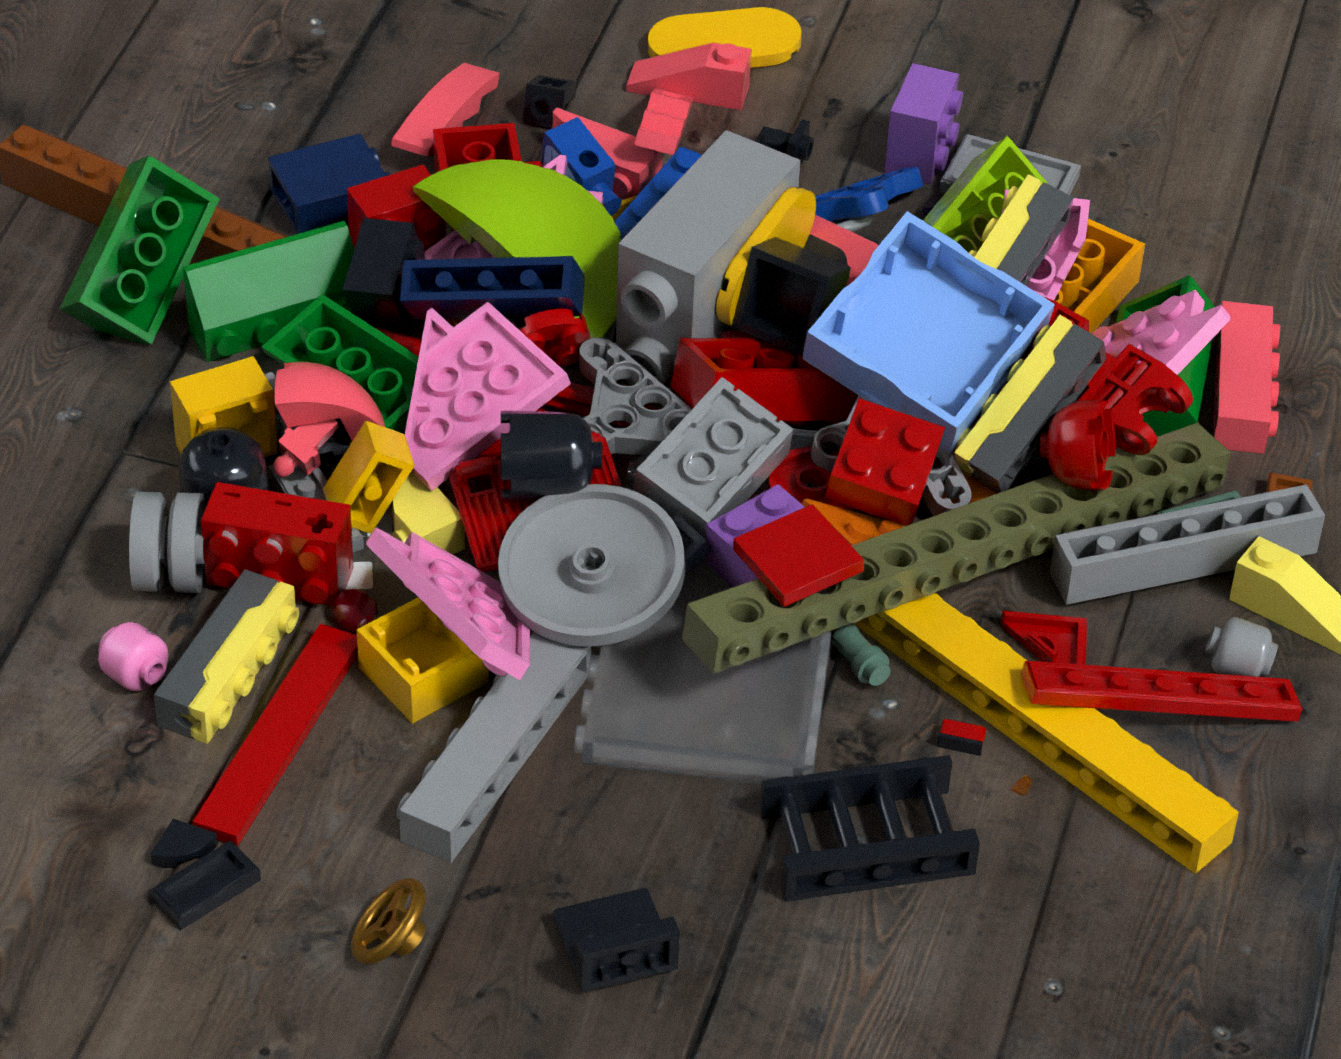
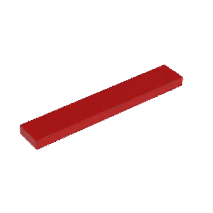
(1160, 691)
(278, 734)

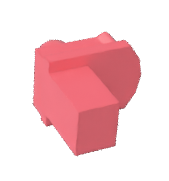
(302, 447)

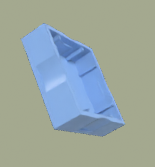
(927, 329)

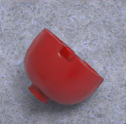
(1080, 445)

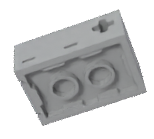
(714, 457)

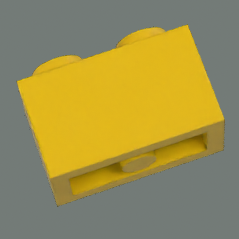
(370, 474)

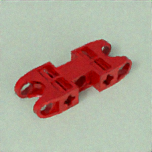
(1131, 390)

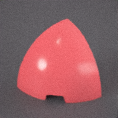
(320, 393)

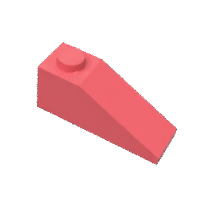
(708, 73)
(633, 163)

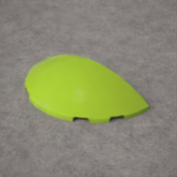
(532, 213)

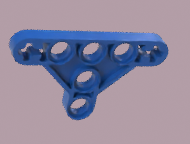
(867, 195)

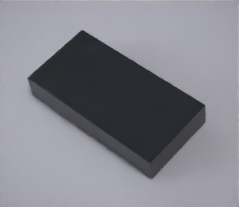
(205, 885)

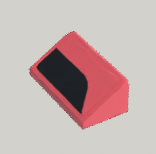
(840, 246)

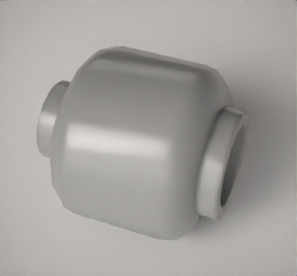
(1241, 648)

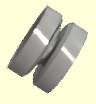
(166, 542)

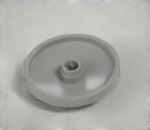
(592, 565)

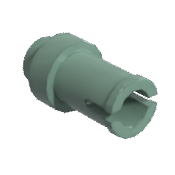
(866, 661)

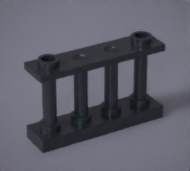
(875, 864)

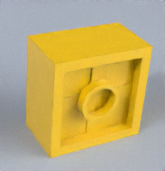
(227, 397)
(418, 660)

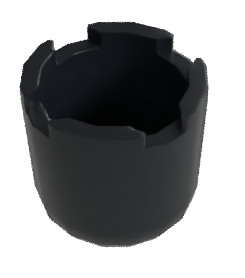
(546, 454)
(222, 457)

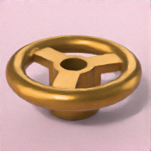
(396, 927)

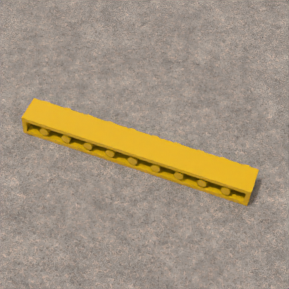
(1070, 740)

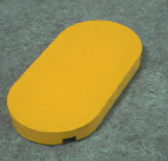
(765, 30)
(789, 220)

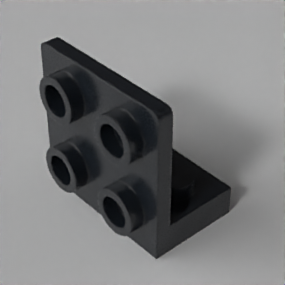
(617, 939)

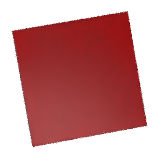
(798, 555)

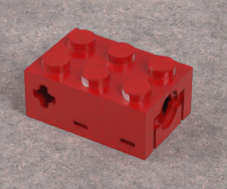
(278, 537)

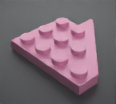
(1167, 332)
(466, 382)
(461, 597)

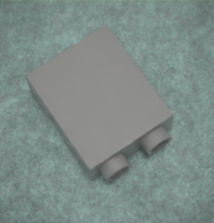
(684, 244)

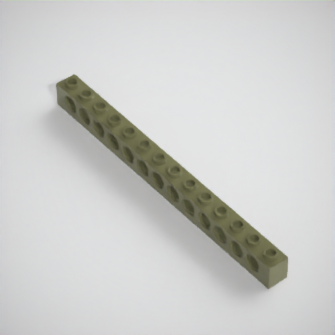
(954, 549)

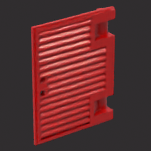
(488, 517)

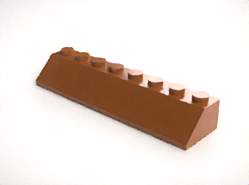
(87, 182)

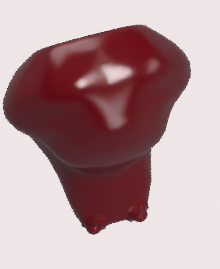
(353, 610)

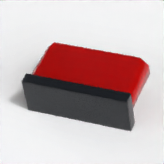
(961, 737)

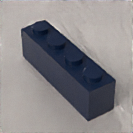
(510, 285)

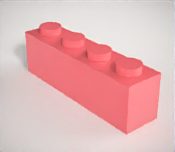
(1244, 378)

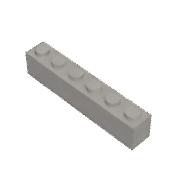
(1181, 543)
(490, 749)

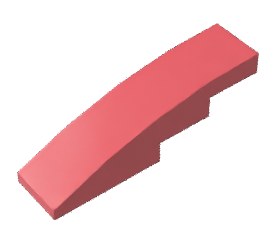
(445, 106)
(664, 121)

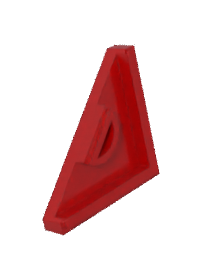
(1049, 636)

